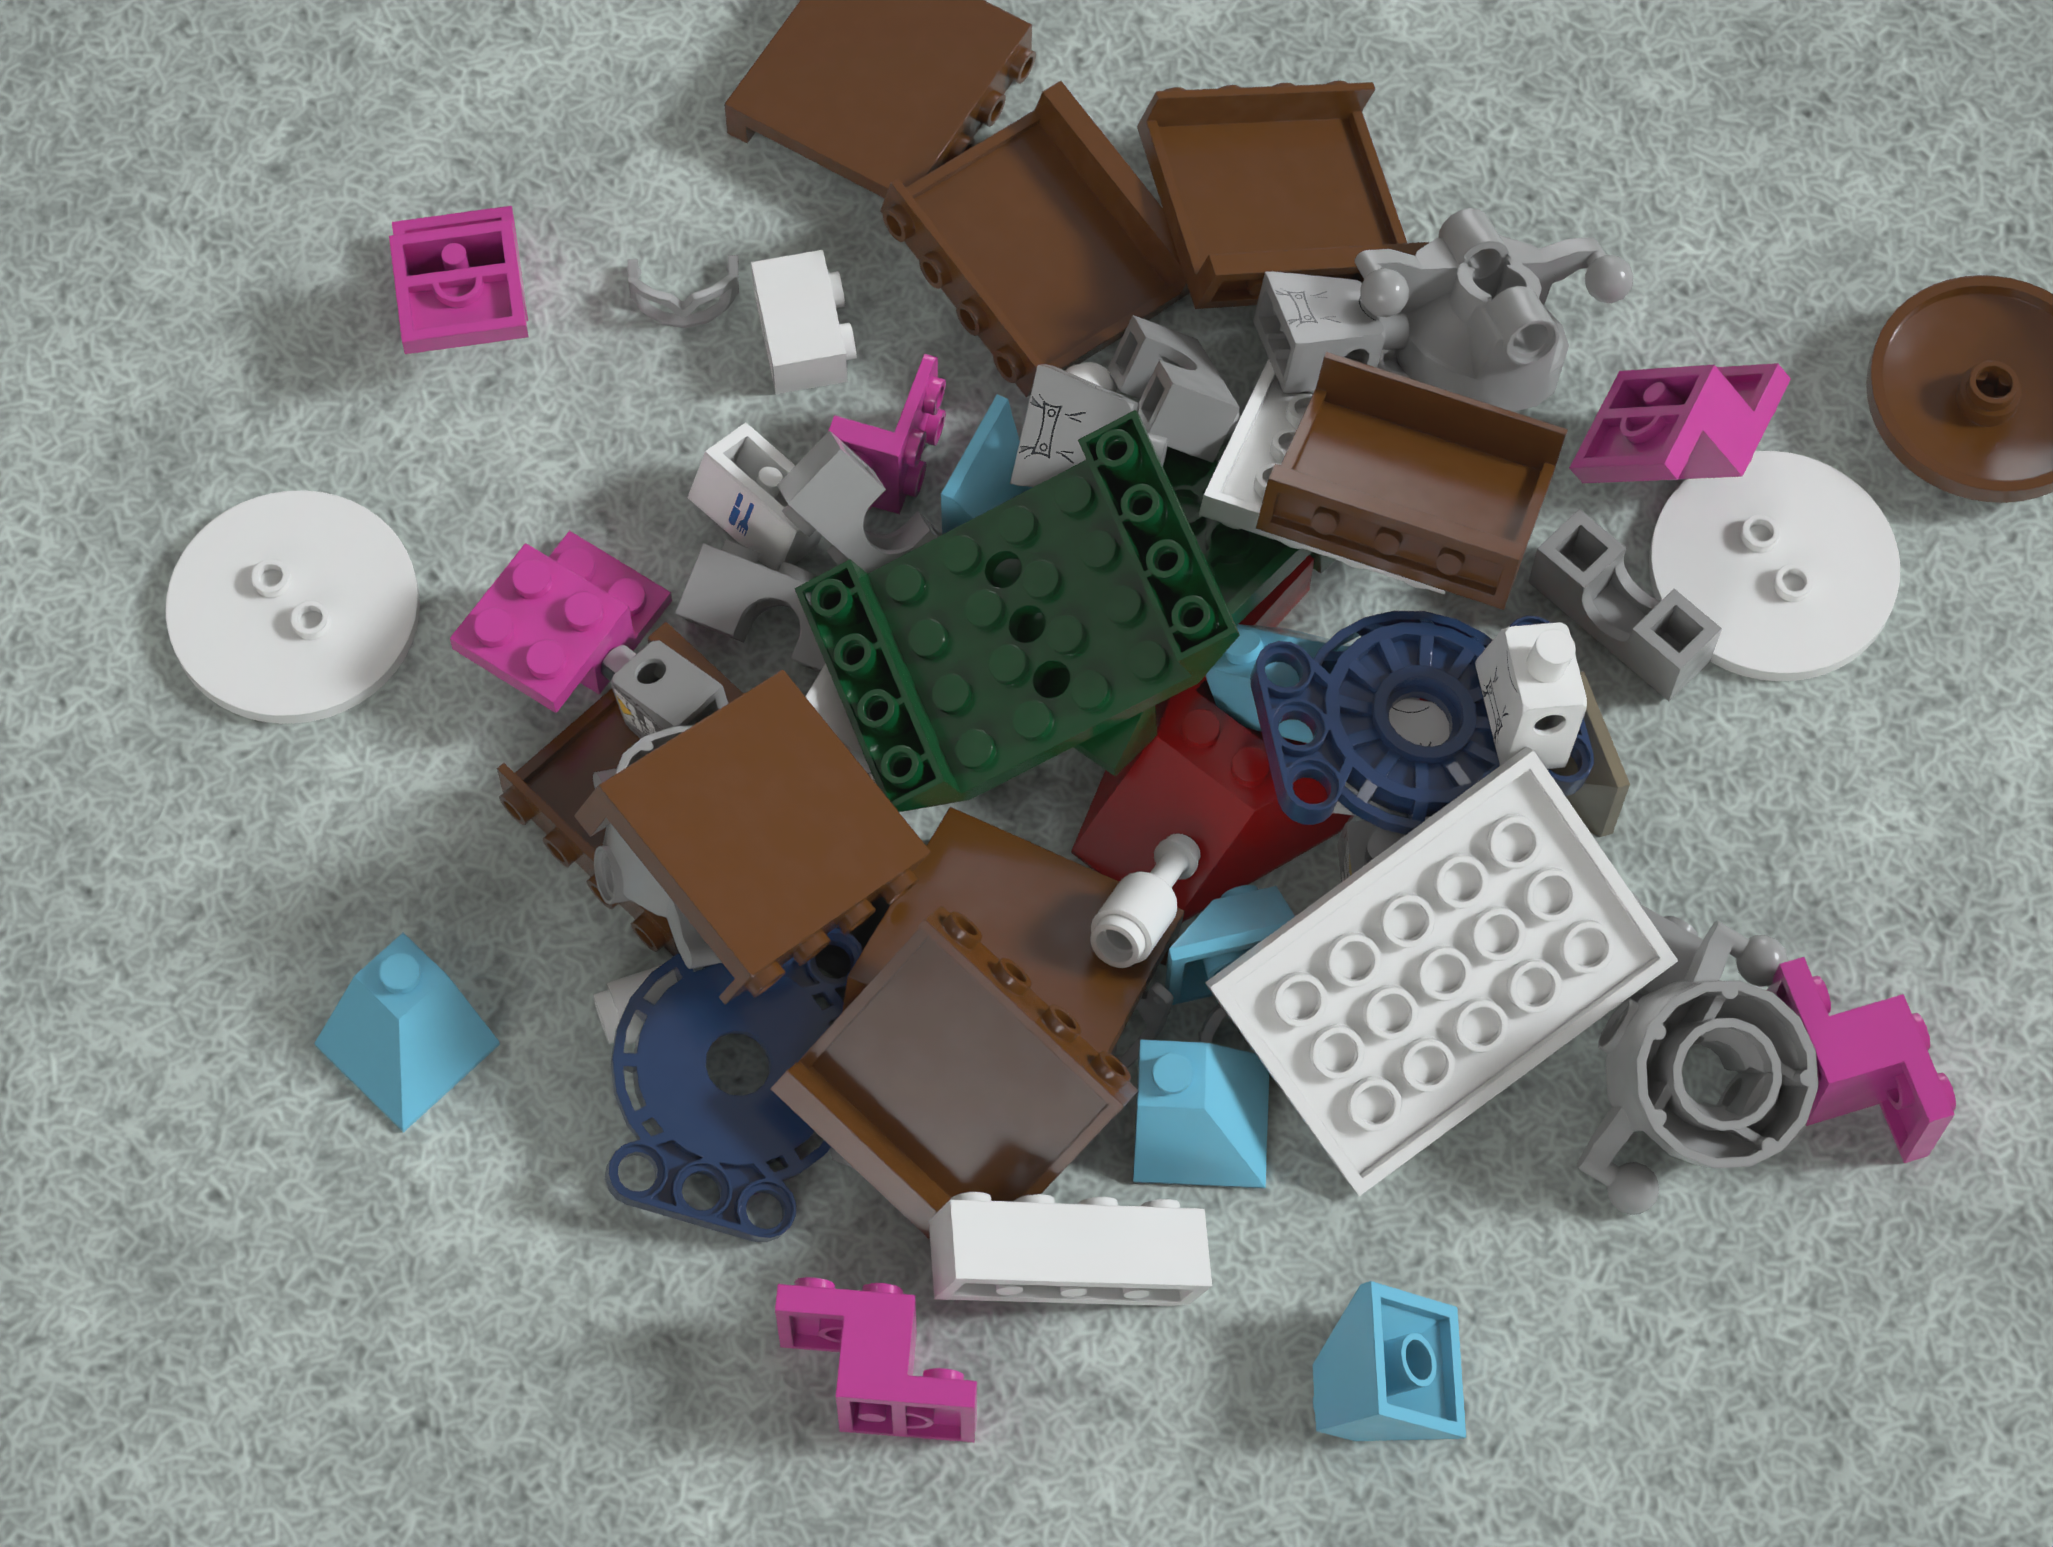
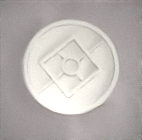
(1782, 562)
(292, 607)

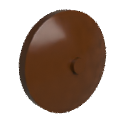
(1969, 387)

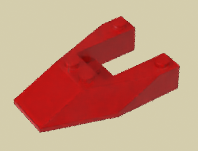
(1208, 783)

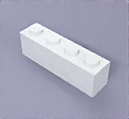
(1069, 1251)

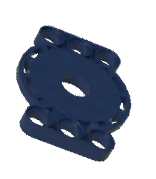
(1348, 705)
(694, 1120)

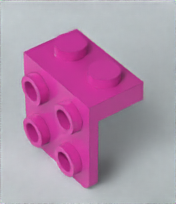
(898, 454)

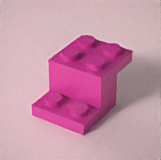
(458, 280)
(1680, 423)
(558, 619)
(1870, 1060)
(876, 1361)

